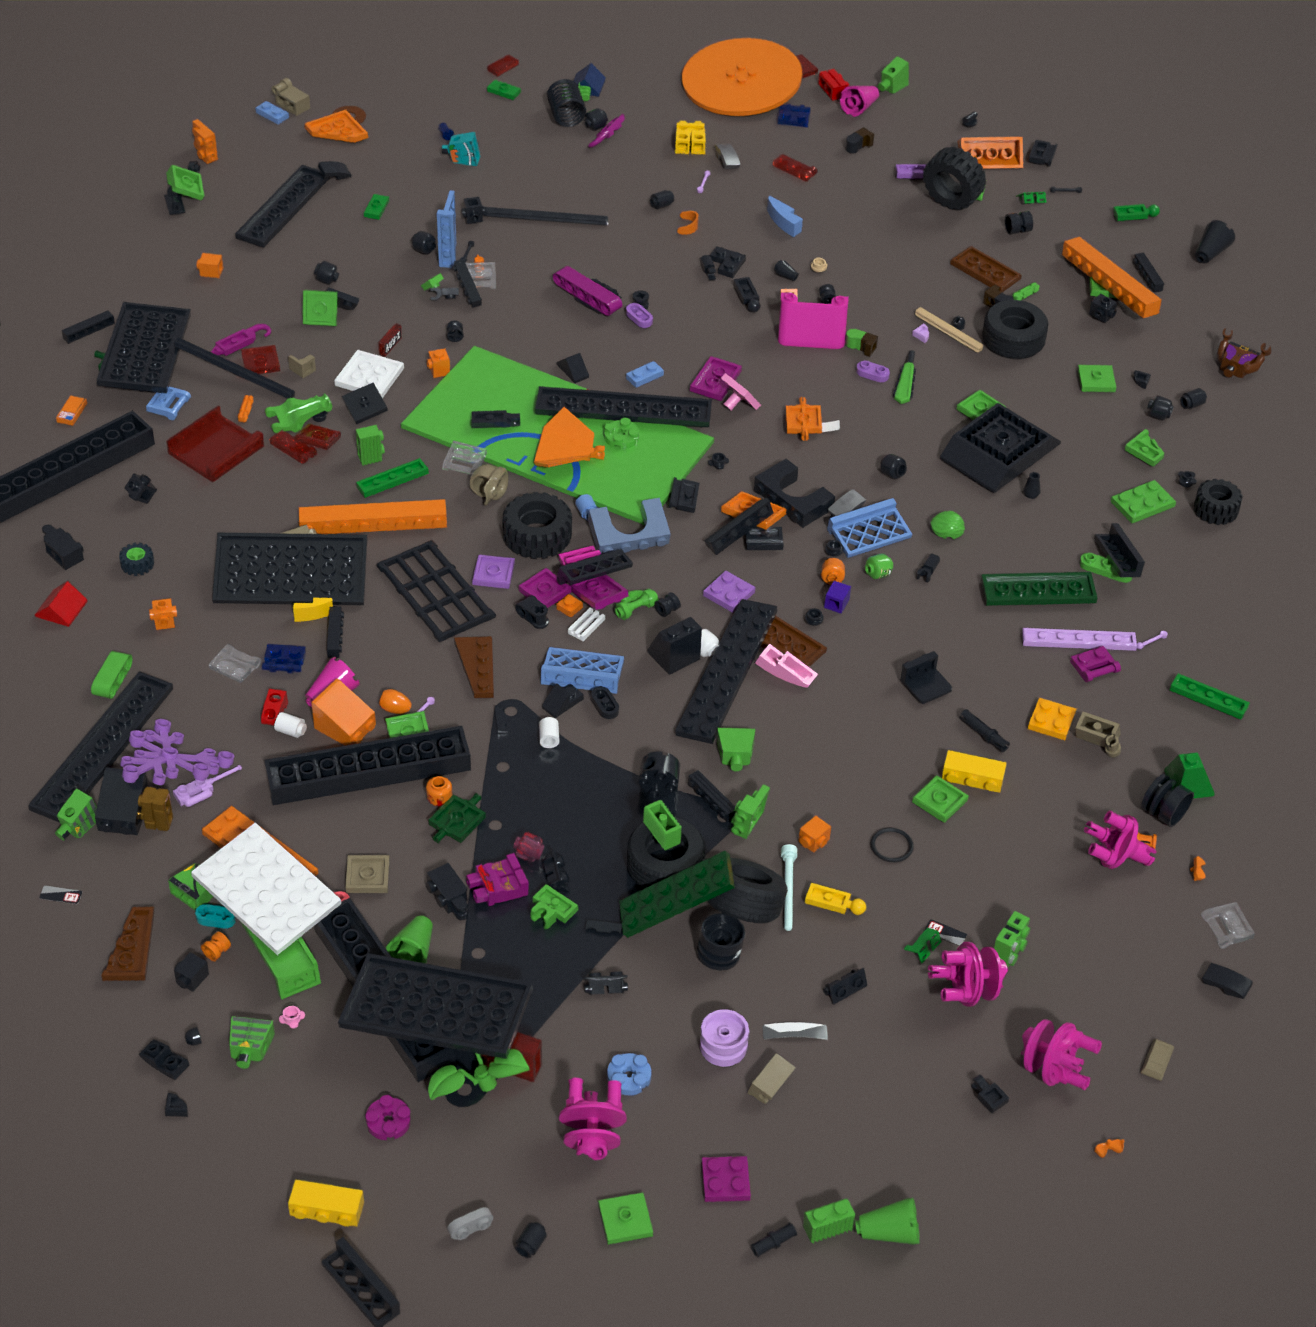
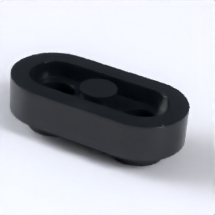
(605, 702)

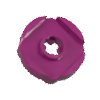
(388, 1107)

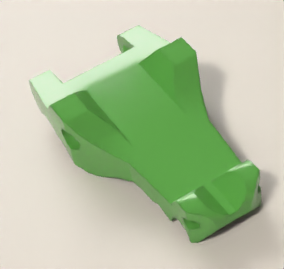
(296, 412)

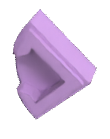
(921, 333)

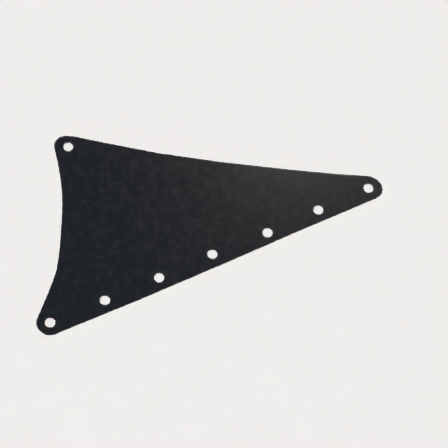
(584, 814)

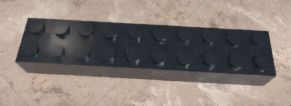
(73, 463)
(367, 765)
(349, 942)

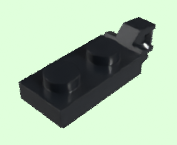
(495, 419)

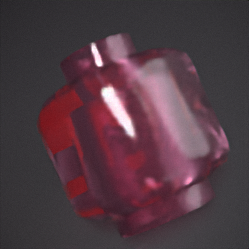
(529, 847)

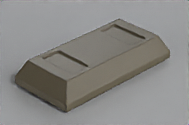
(1157, 1059)

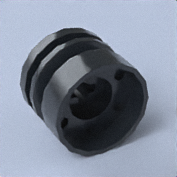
(1167, 800)
(720, 941)

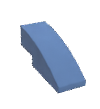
(784, 217)

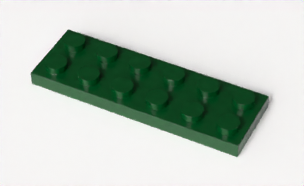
(1039, 588)
(676, 894)

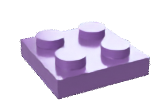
(728, 591)

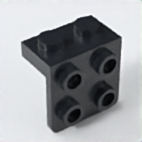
(924, 679)

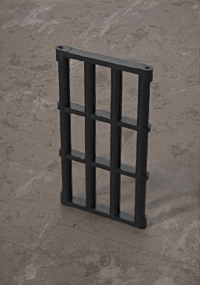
(436, 604)

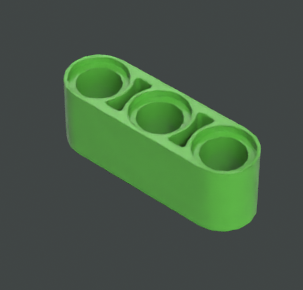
(111, 674)

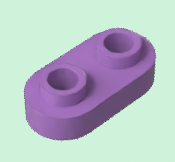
(639, 315)
(873, 371)

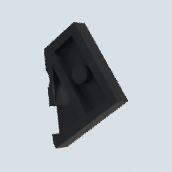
(345, 300)

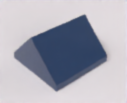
(591, 77)

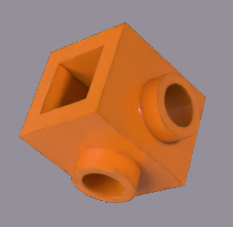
(163, 614)

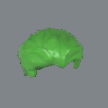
(948, 525)

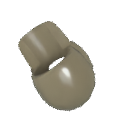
(489, 482)

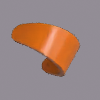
(691, 228)

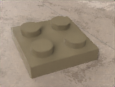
(367, 874)

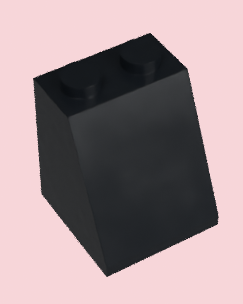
(677, 645)
(118, 803)

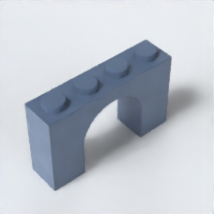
(609, 539)

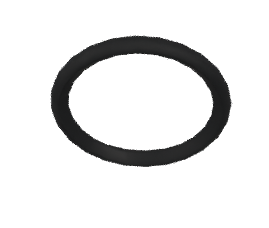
(911, 845)

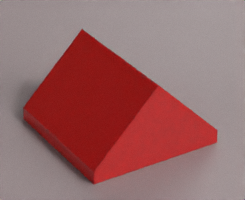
(62, 605)

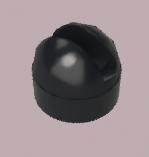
(958, 322)
(192, 1037)

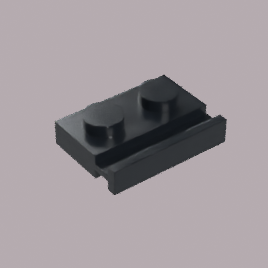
(1042, 152)
(684, 495)
(765, 539)

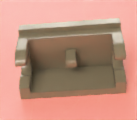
(771, 1079)

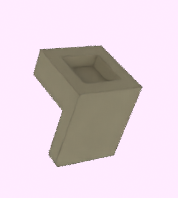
(303, 366)

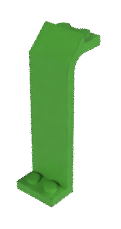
(293, 968)

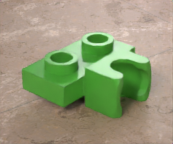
(552, 905)

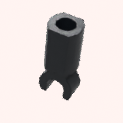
(708, 266)
(929, 567)

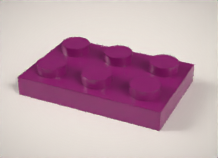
(709, 378)
(600, 591)

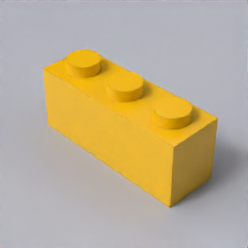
(974, 771)
(326, 1203)

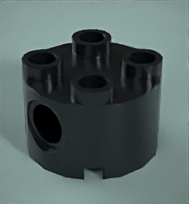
(659, 774)

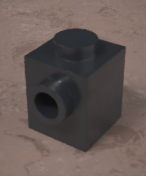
(191, 972)

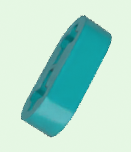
(215, 916)

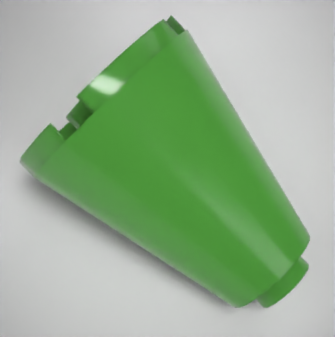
(412, 941)
(891, 1223)

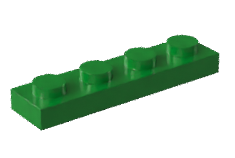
(392, 477)
(1209, 696)

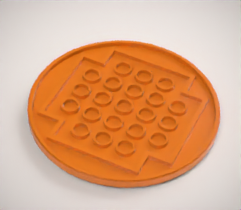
(742, 76)

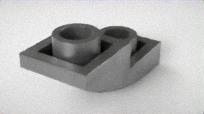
(728, 156)
(848, 502)

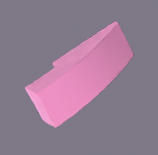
(786, 667)

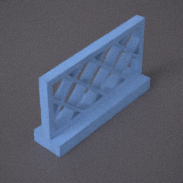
(447, 232)
(863, 518)
(581, 677)

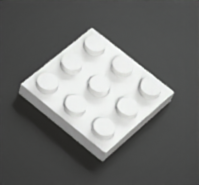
(369, 368)

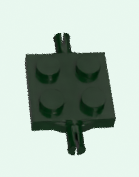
(457, 818)

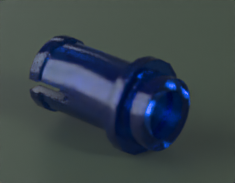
(446, 132)

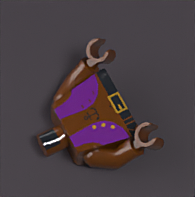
(1238, 359)

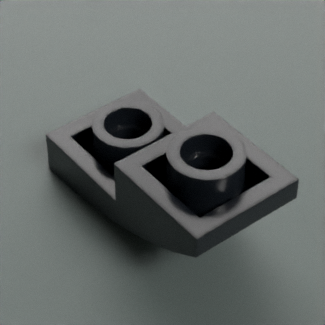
(334, 168)
(1227, 979)
(163, 1060)

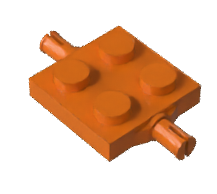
(803, 419)

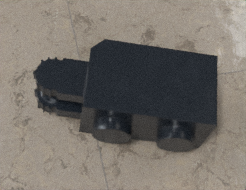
(62, 547)
(448, 890)

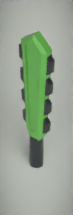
(906, 378)

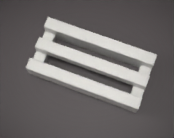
(583, 623)

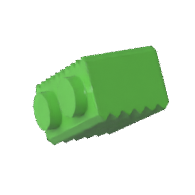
(369, 444)
(662, 824)
(829, 1220)

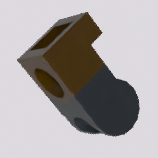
(859, 140)
(995, 296)

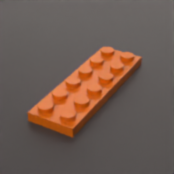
(233, 823)

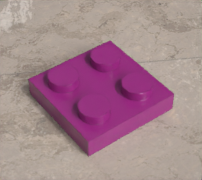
(545, 588)
(726, 1179)

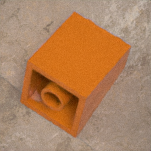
(342, 714)

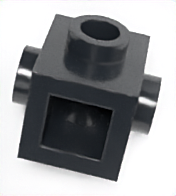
(473, 210)
(1103, 308)
(140, 488)

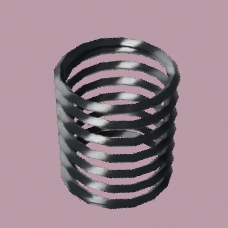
(556, 107)

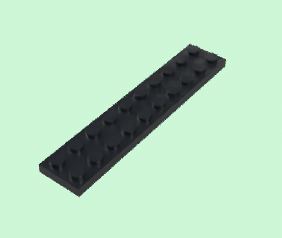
(620, 405)
(726, 671)
(102, 744)

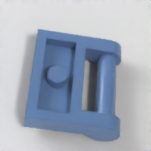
(161, 401)

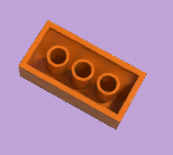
(995, 151)

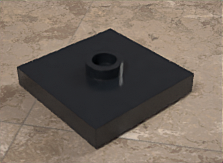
(364, 403)

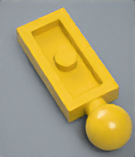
(833, 900)

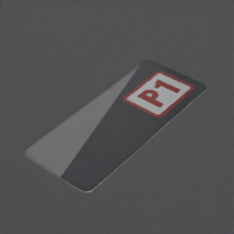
(61, 894)
(946, 932)

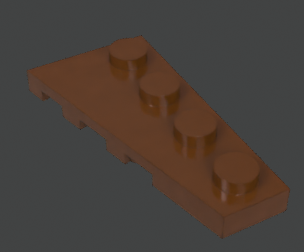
(477, 663)
(132, 949)

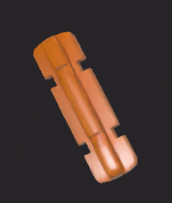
(245, 408)

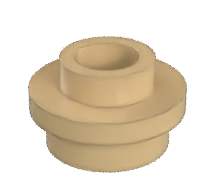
(819, 265)

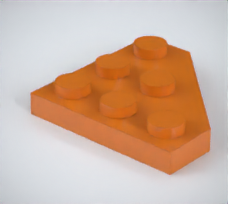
(337, 127)

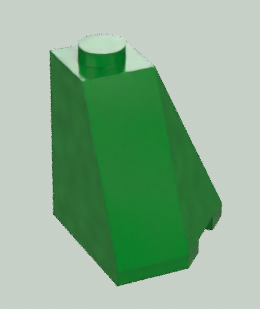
(1190, 772)

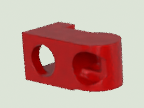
(273, 706)

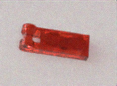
(795, 167)
(296, 450)

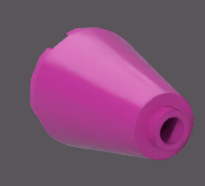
(858, 99)
(331, 671)

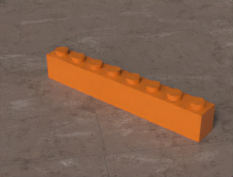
(1111, 277)
(374, 517)

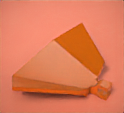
(566, 441)

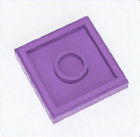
(493, 571)

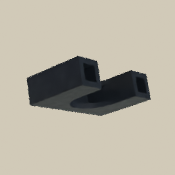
(799, 509)

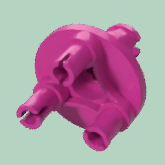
(1118, 841)

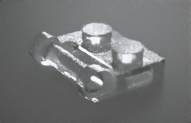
(483, 271)
(466, 454)
(232, 667)
(1233, 921)

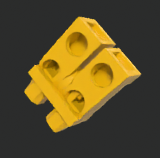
(690, 132)

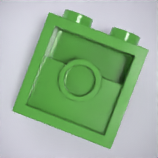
(185, 182)
(749, 812)

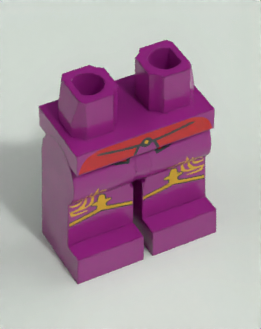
(498, 881)

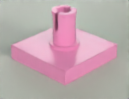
(739, 393)

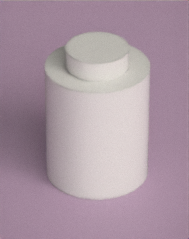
(290, 725)
(549, 732)

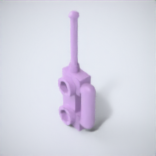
(198, 790)

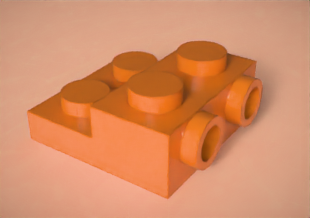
(204, 142)

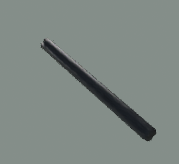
(546, 216)
(234, 368)

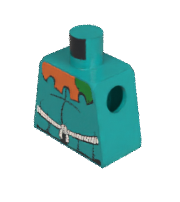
(463, 149)

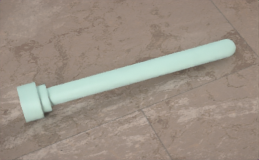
(788, 854)

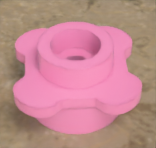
(291, 1011)

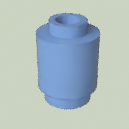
(584, 504)

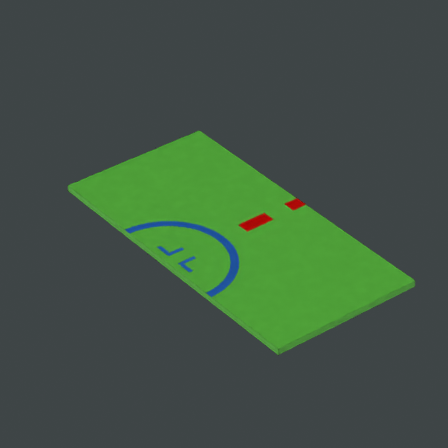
(497, 383)

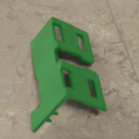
(1040, 195)
(921, 942)

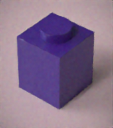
(837, 597)

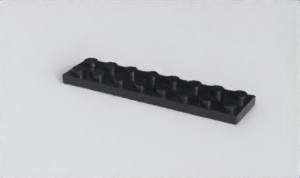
(281, 206)

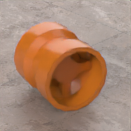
(218, 944)

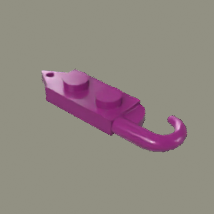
(608, 130)
(239, 340)

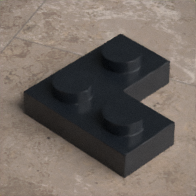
(729, 261)

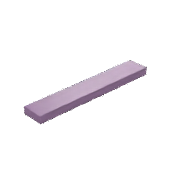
(1079, 639)

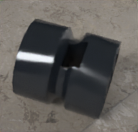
(1018, 222)

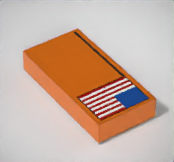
(71, 410)

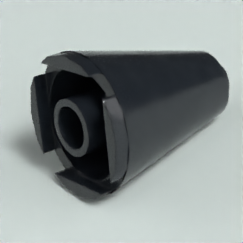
(1214, 241)

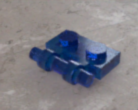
(798, 117)
(284, 658)

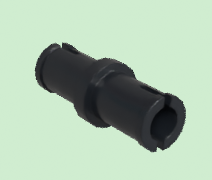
(773, 1239)

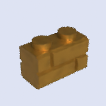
(156, 808)

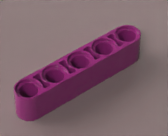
(587, 290)

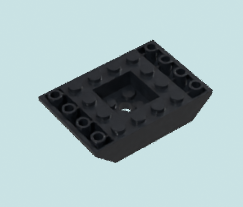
(995, 461)

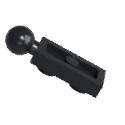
(747, 293)

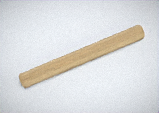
(949, 329)

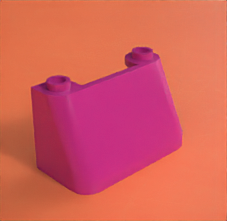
(812, 323)

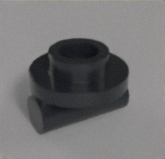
(970, 120)

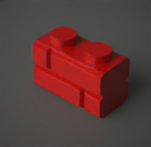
(832, 83)

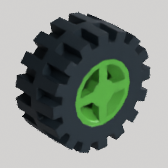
(136, 559)

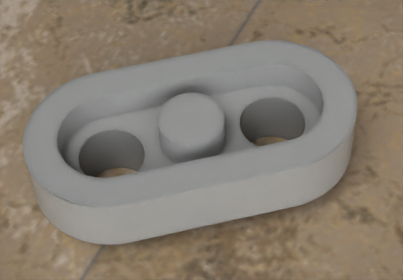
(470, 1223)

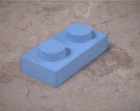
(272, 112)
(644, 374)

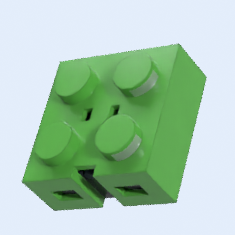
(1012, 938)

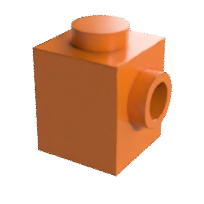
(210, 265)
(438, 363)
(814, 834)

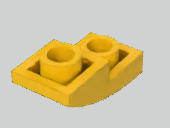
(312, 611)

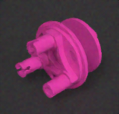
(971, 974)
(1057, 1053)
(592, 1119)

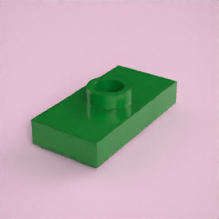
(504, 89)
(376, 206)

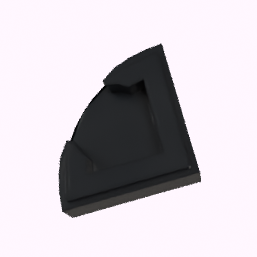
(1141, 378)
(175, 1106)

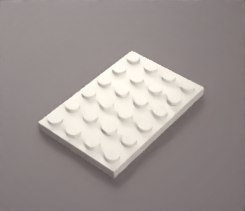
(266, 888)

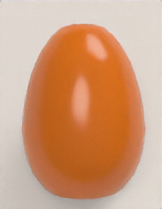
(394, 702)

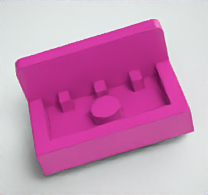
(578, 555)

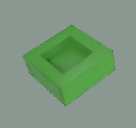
(433, 282)

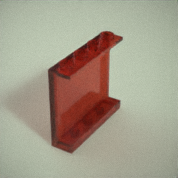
(213, 445)

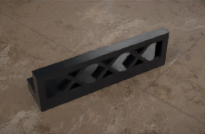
(739, 526)
(1124, 551)
(593, 567)
(368, 1278)

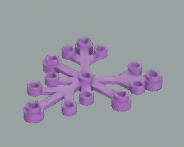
(205, 760)

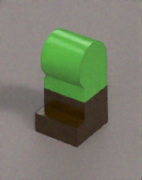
(861, 341)

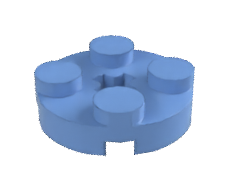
(634, 1063)

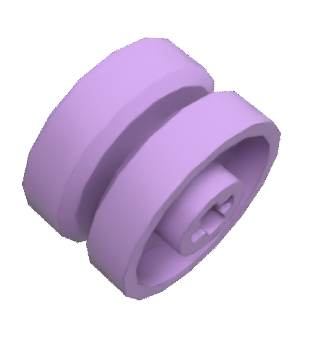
(724, 1037)

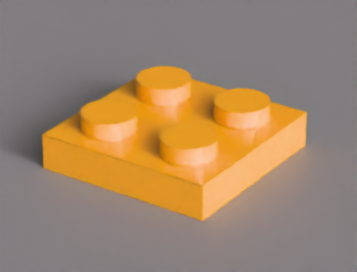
(1052, 719)

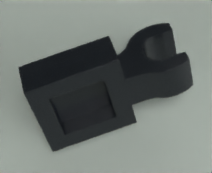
(450, 293)
(989, 1095)

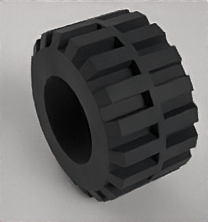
(1218, 501)

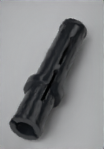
(990, 735)

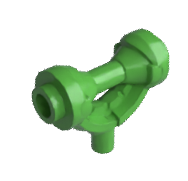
(637, 598)

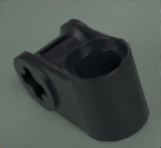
(533, 612)

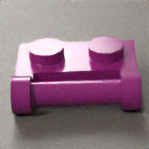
(1092, 660)

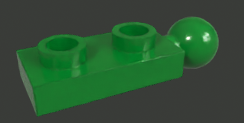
(1135, 212)

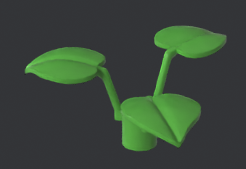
(449, 1079)

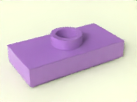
(910, 170)

